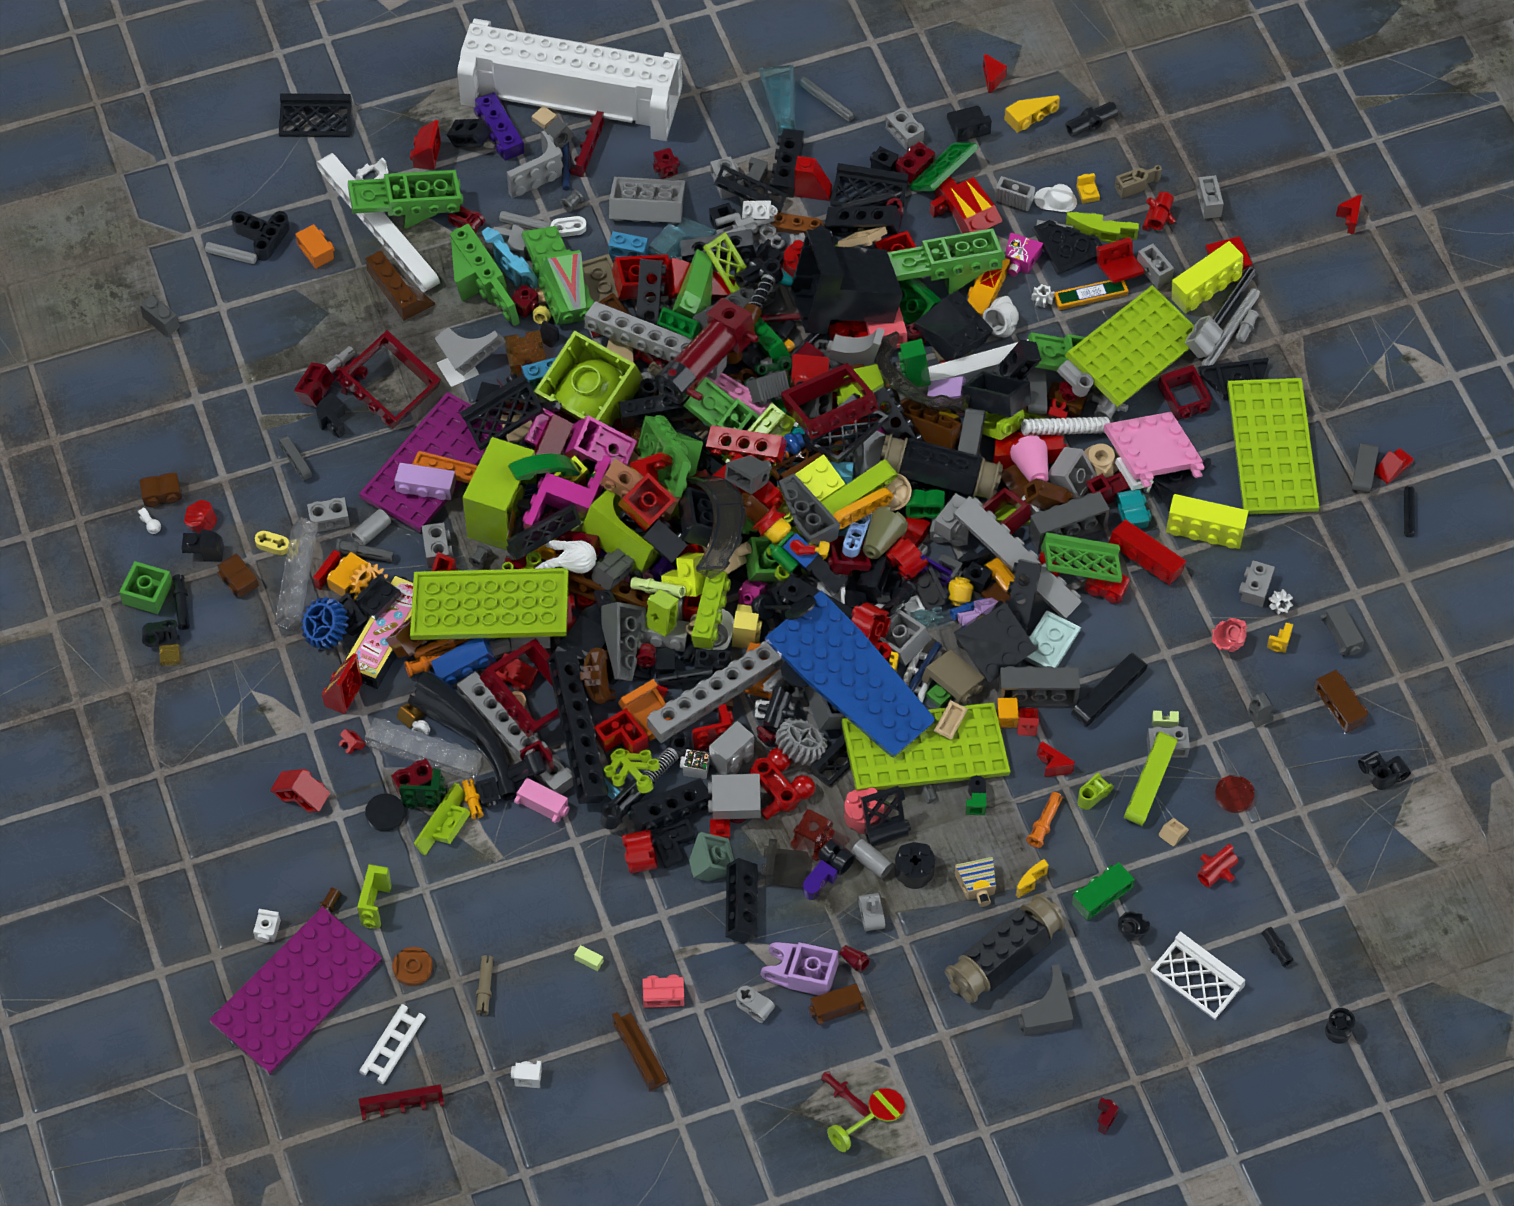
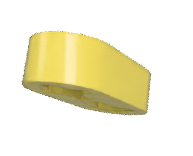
(272, 542)

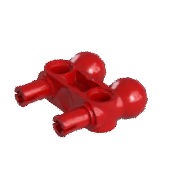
(778, 787)

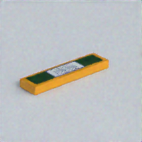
(1089, 294)

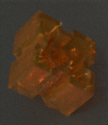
(523, 350)

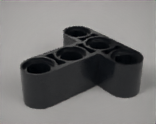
(264, 234)

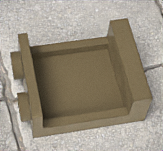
(954, 676)

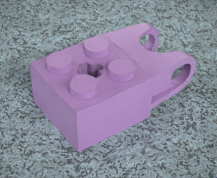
(802, 967)

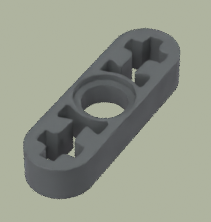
(295, 458)

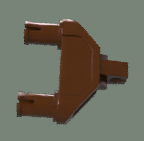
(596, 676)

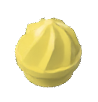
(540, 314)

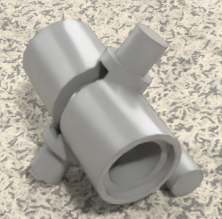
(1105, 407)

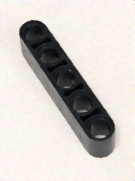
(1109, 689)

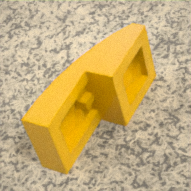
(1028, 881)

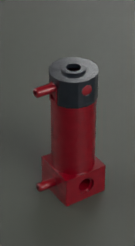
(727, 330)

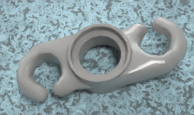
(768, 227)

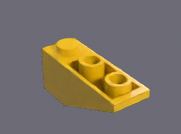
(1028, 111)

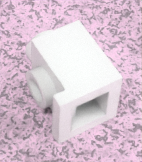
(269, 919)
(527, 1074)

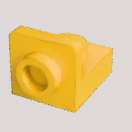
(1087, 188)
(1280, 643)

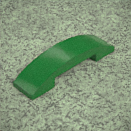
(543, 463)

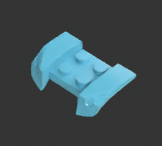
(511, 265)

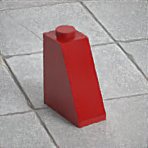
(811, 180)

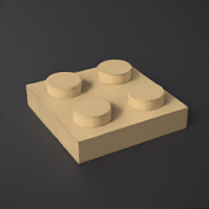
(863, 238)

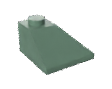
(710, 857)

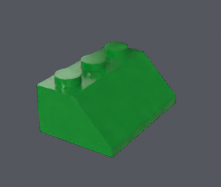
(916, 300)

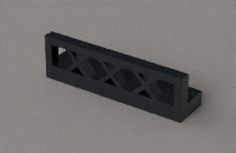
(748, 193)
(543, 532)
(828, 758)

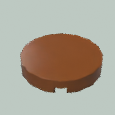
(412, 966)

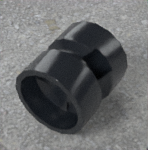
(837, 857)
(1340, 1025)

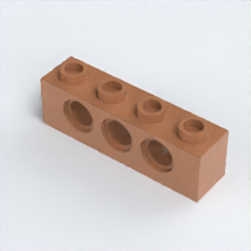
(620, 472)

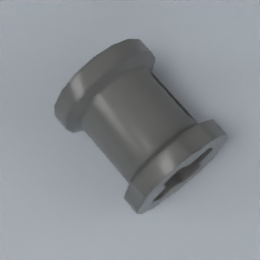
(572, 200)
(480, 555)

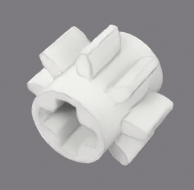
(1043, 295)
(1280, 596)

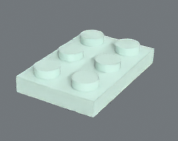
(1052, 640)

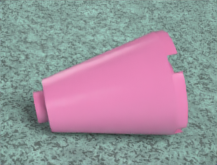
(1031, 457)

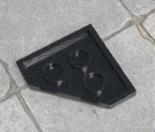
(1066, 246)

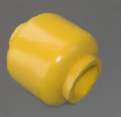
(960, 591)

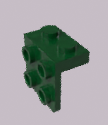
(424, 796)

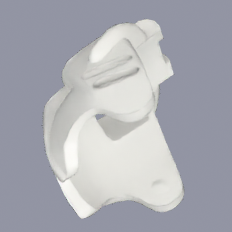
(380, 167)

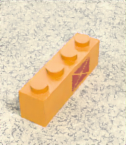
(987, 287)

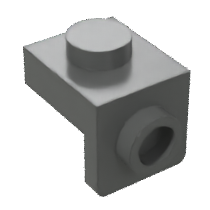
(952, 564)

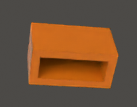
(315, 246)

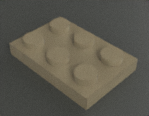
(599, 277)

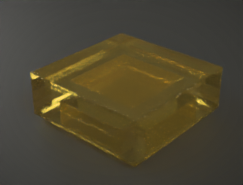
(169, 654)

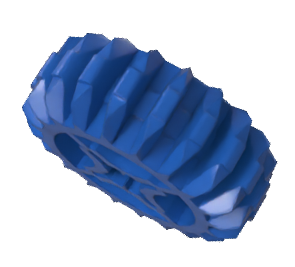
(332, 615)

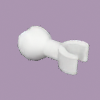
(153, 526)

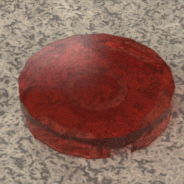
(1234, 794)

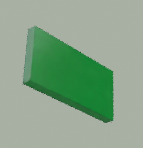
(943, 166)

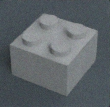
(1072, 471)
(906, 636)
(732, 749)

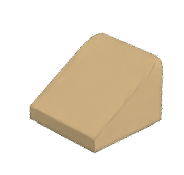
(1173, 832)

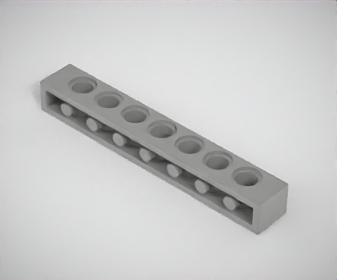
(640, 334)
(681, 719)
(504, 731)

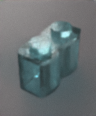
(667, 242)

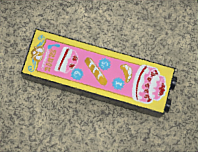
(373, 651)

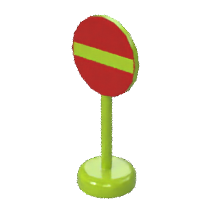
(883, 1104)

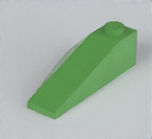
(697, 287)

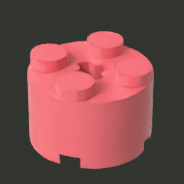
(853, 809)

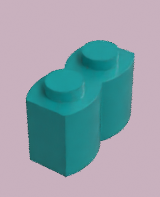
(1132, 508)

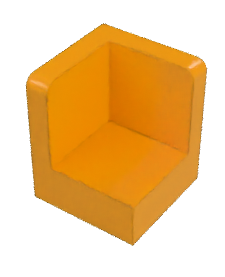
(1007, 712)

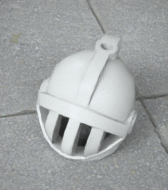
(1002, 317)

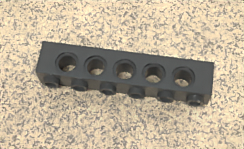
(740, 298)

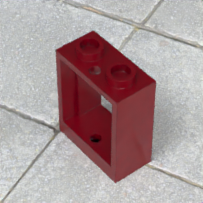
(1181, 377)
(1018, 517)

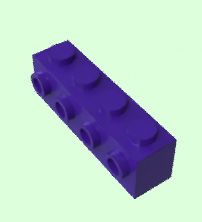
(502, 130)

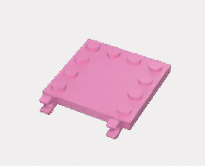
(1153, 446)

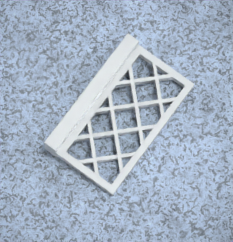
(1204, 960)

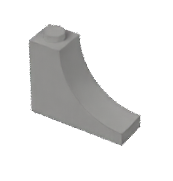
(855, 350)
(465, 352)

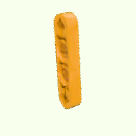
(863, 507)

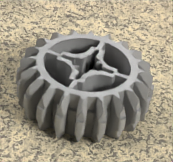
(801, 741)

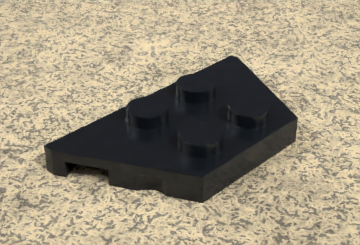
(1219, 374)
(1175, 483)

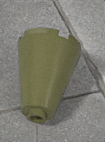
(883, 531)

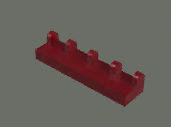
(589, 145)
(401, 1099)

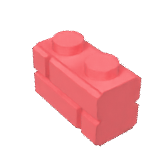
(663, 991)

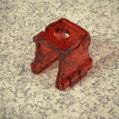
(819, 836)

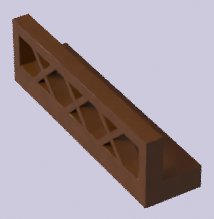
(805, 461)
(639, 1051)

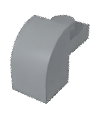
(514, 240)

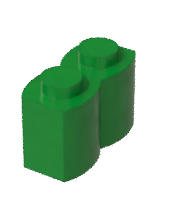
(925, 504)

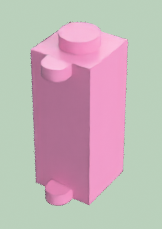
(542, 800)

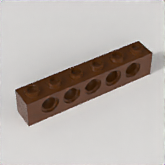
(623, 593)

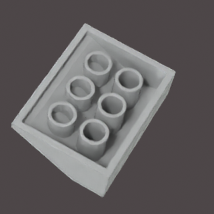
(646, 200)

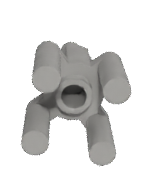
(740, 224)

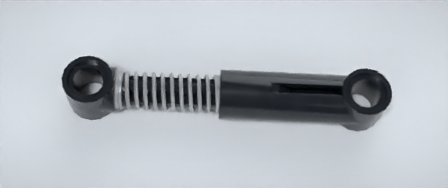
(630, 795)

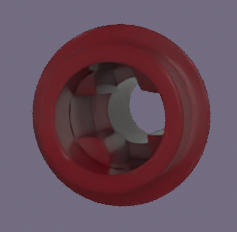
(855, 958)

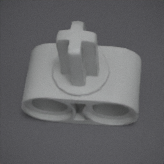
(871, 912)

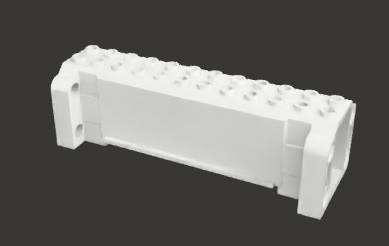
(570, 76)

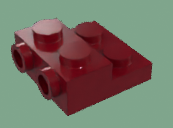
(843, 564)

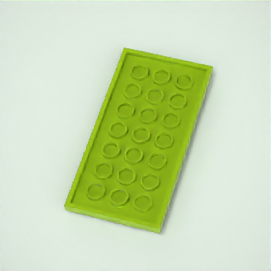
(489, 604)

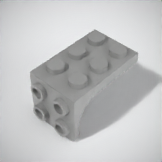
(538, 171)

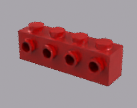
(1147, 552)

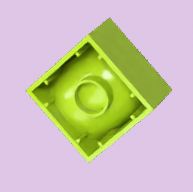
(589, 380)
(494, 493)
(614, 534)

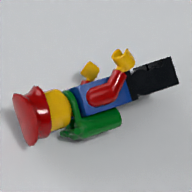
(796, 552)

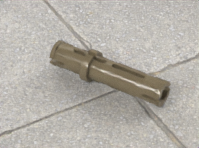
(483, 993)

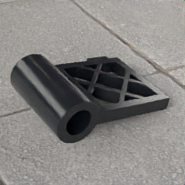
(887, 827)

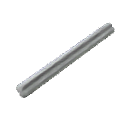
(1232, 326)

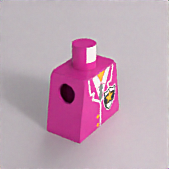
(1022, 253)

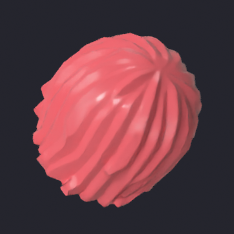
(1230, 634)

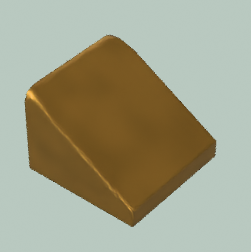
(409, 714)

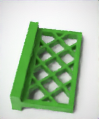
(1089, 551)

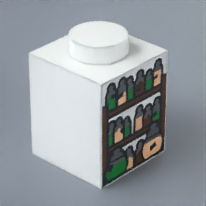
(695, 764)

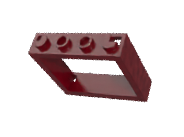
(407, 359)
(824, 384)
(506, 698)

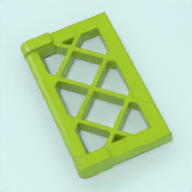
(716, 243)

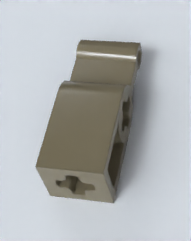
(1136, 180)

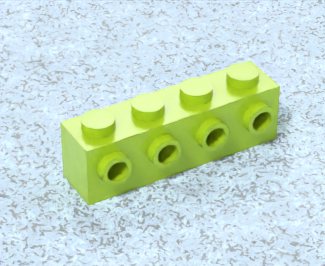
(710, 611)

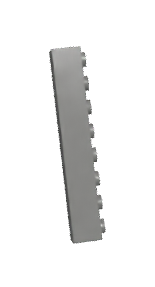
(1010, 550)

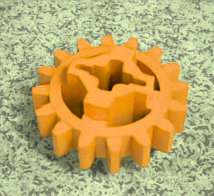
(369, 574)

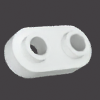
(569, 224)

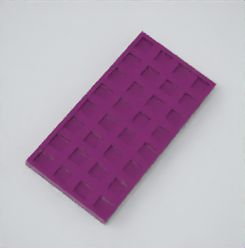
(439, 433)
(295, 990)

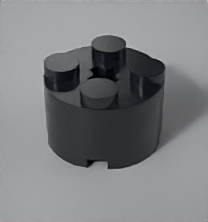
(914, 865)

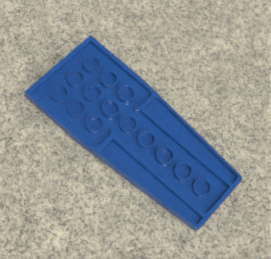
(851, 675)

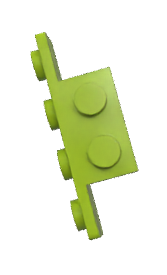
(445, 821)

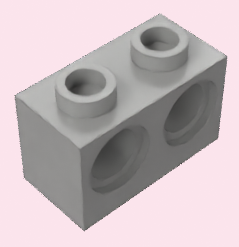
(905, 128)
(714, 170)
(1209, 197)
(329, 519)
(438, 544)

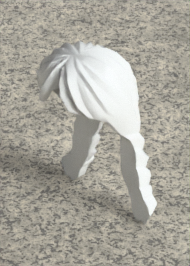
(577, 556)

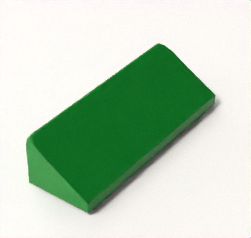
(679, 323)

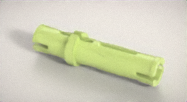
(651, 586)

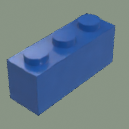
(463, 660)

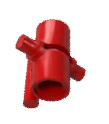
(1159, 211)
(1217, 866)

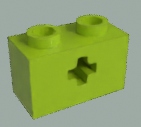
(662, 612)

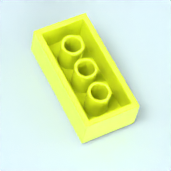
(1207, 277)
(819, 479)
(1206, 521)

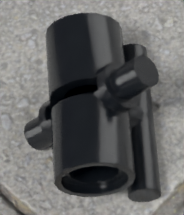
(777, 710)

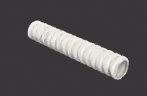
(1063, 426)

